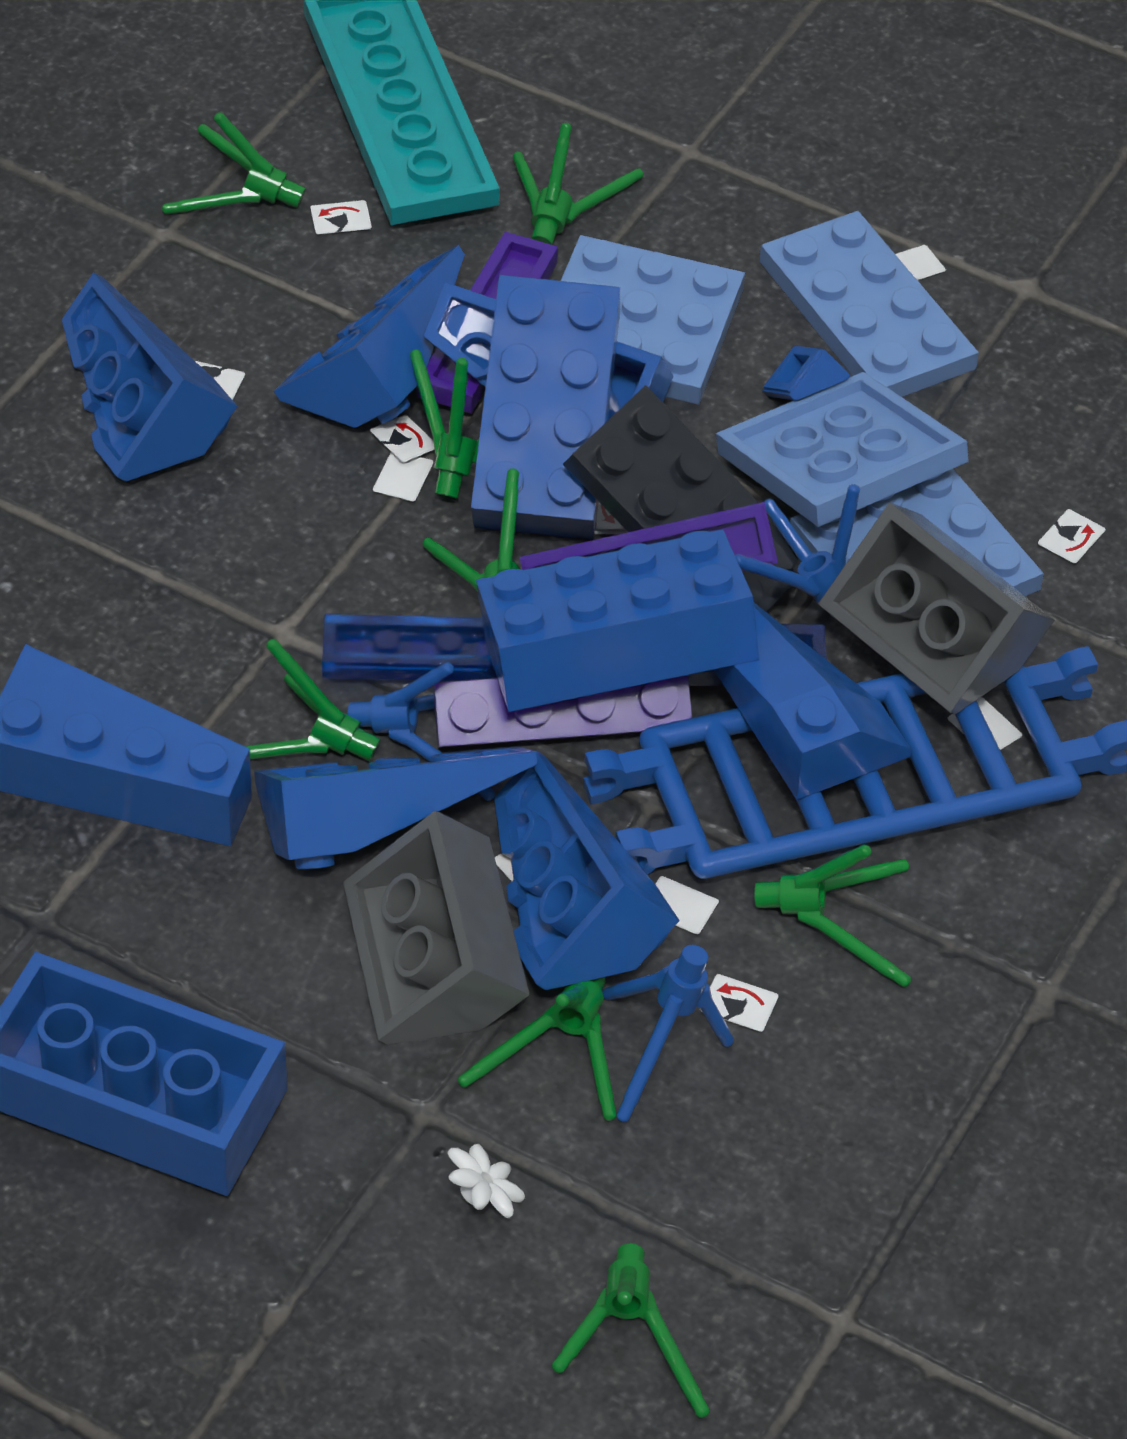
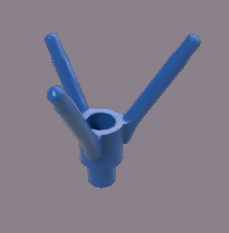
(816, 569)
(399, 712)
(681, 991)

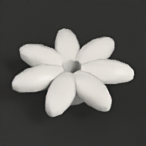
(484, 1182)

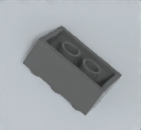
(934, 609)
(435, 934)

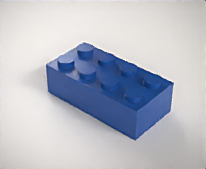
(544, 401)
(617, 619)
(136, 1073)

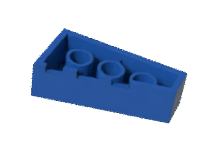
(117, 754)

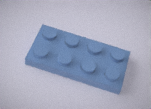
(868, 305)

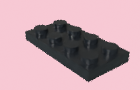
(657, 473)

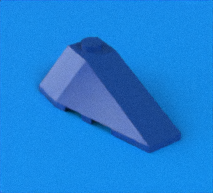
(464, 327)
(371, 363)
(143, 389)
(810, 713)
(340, 810)
(575, 887)

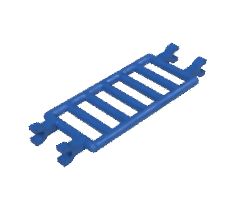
(687, 842)

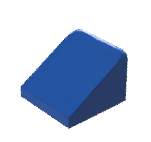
(804, 373)

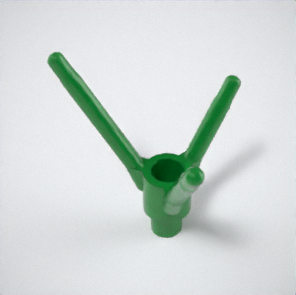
(261, 183)
(552, 205)
(452, 449)
(507, 535)
(332, 728)
(806, 893)
(573, 1013)
(627, 1298)

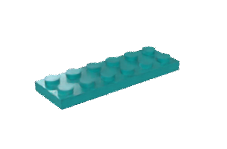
(402, 108)

